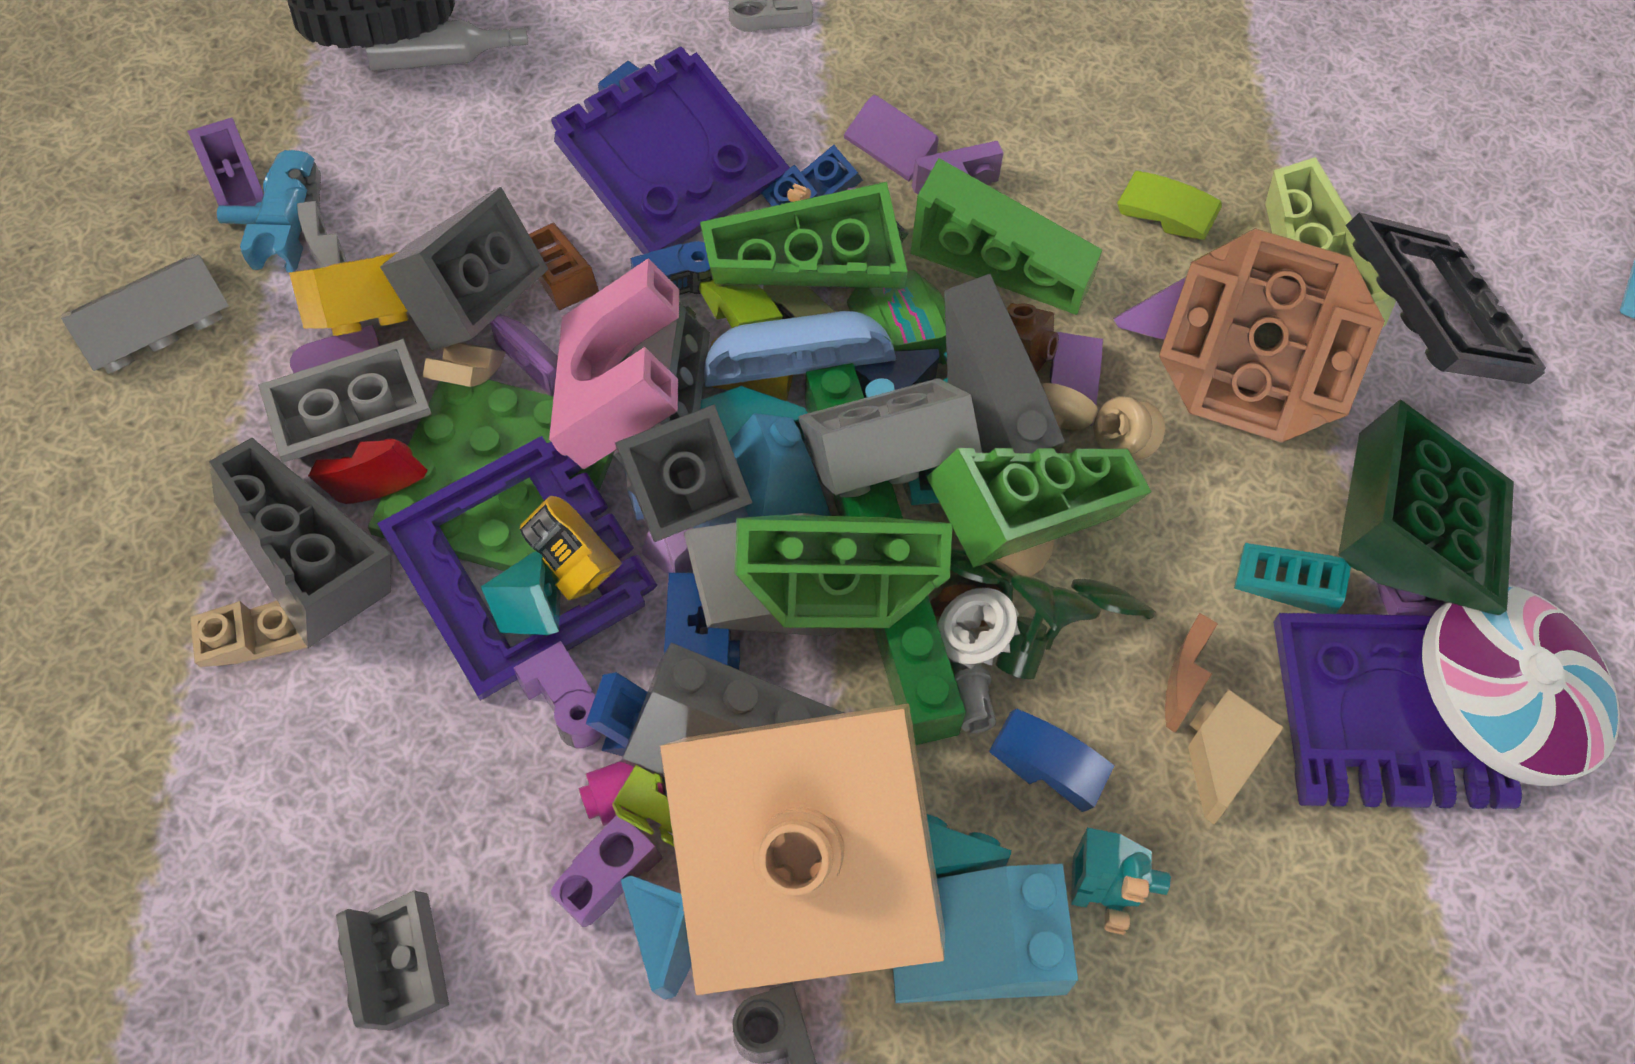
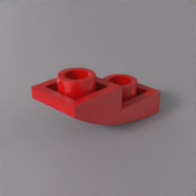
(371, 473)

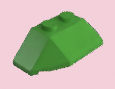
(841, 567)

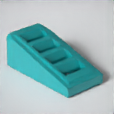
(1307, 596)

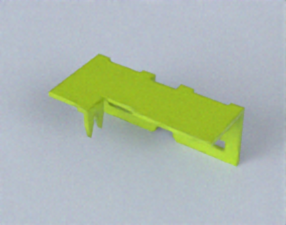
(642, 797)

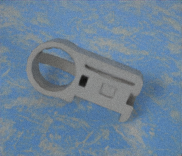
(773, 14)

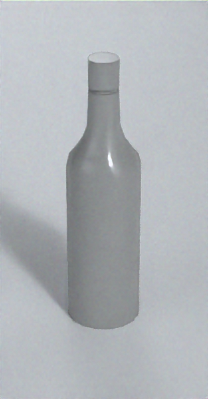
(448, 44)

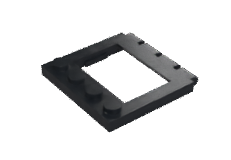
(1383, 246)

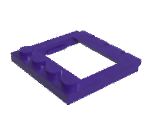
(453, 598)

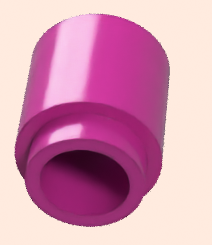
(603, 789)

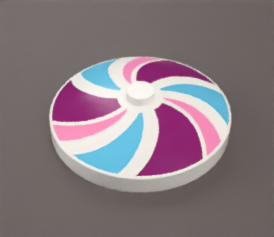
(1522, 689)

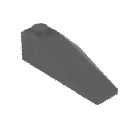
(994, 368)

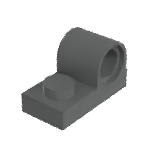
(791, 1039)

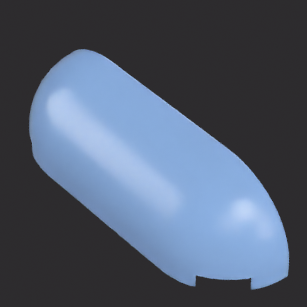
(796, 347)

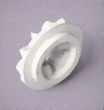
(966, 613)

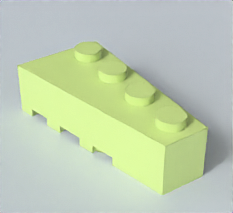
(1309, 210)

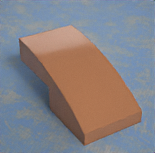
(1186, 677)

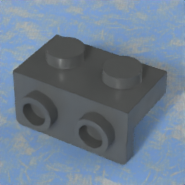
(392, 963)

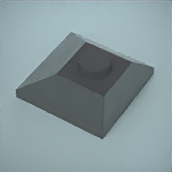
(683, 473)

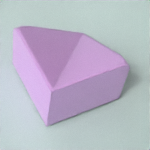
(669, 553)

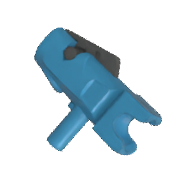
(274, 222)

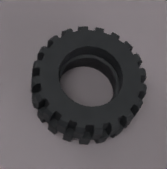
(367, 21)

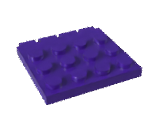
(667, 150)

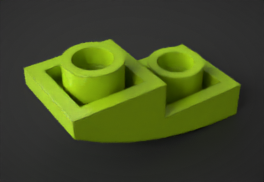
(1176, 205)
(739, 303)

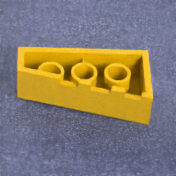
(347, 294)

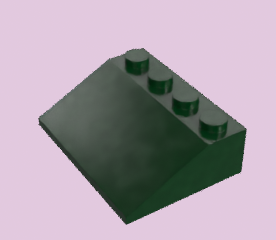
(1428, 514)

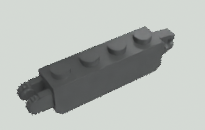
(683, 351)

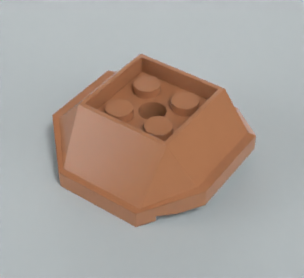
(1323, 346)

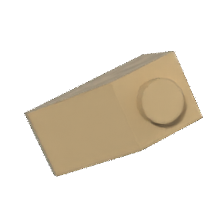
(1228, 749)

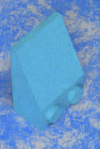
(1002, 938)

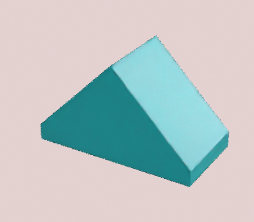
(525, 598)

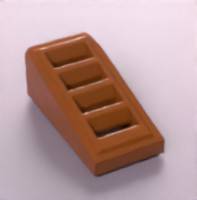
(572, 284)

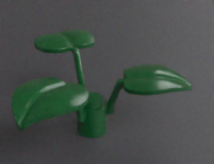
(1053, 604)

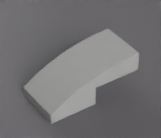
(324, 247)

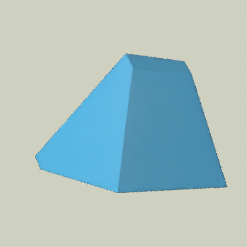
(660, 932)

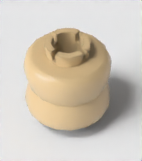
(1130, 426)

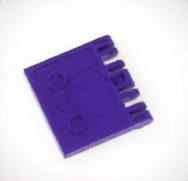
(1364, 703)

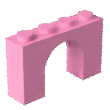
(594, 393)

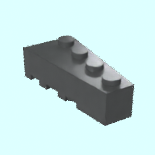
(300, 543)

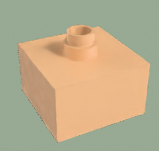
(803, 850)

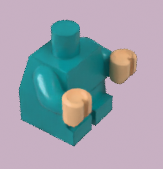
(1114, 873)

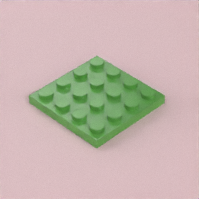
(465, 434)

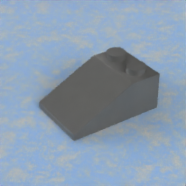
(465, 270)

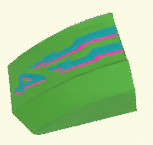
(909, 315)

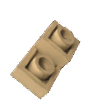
(242, 634)

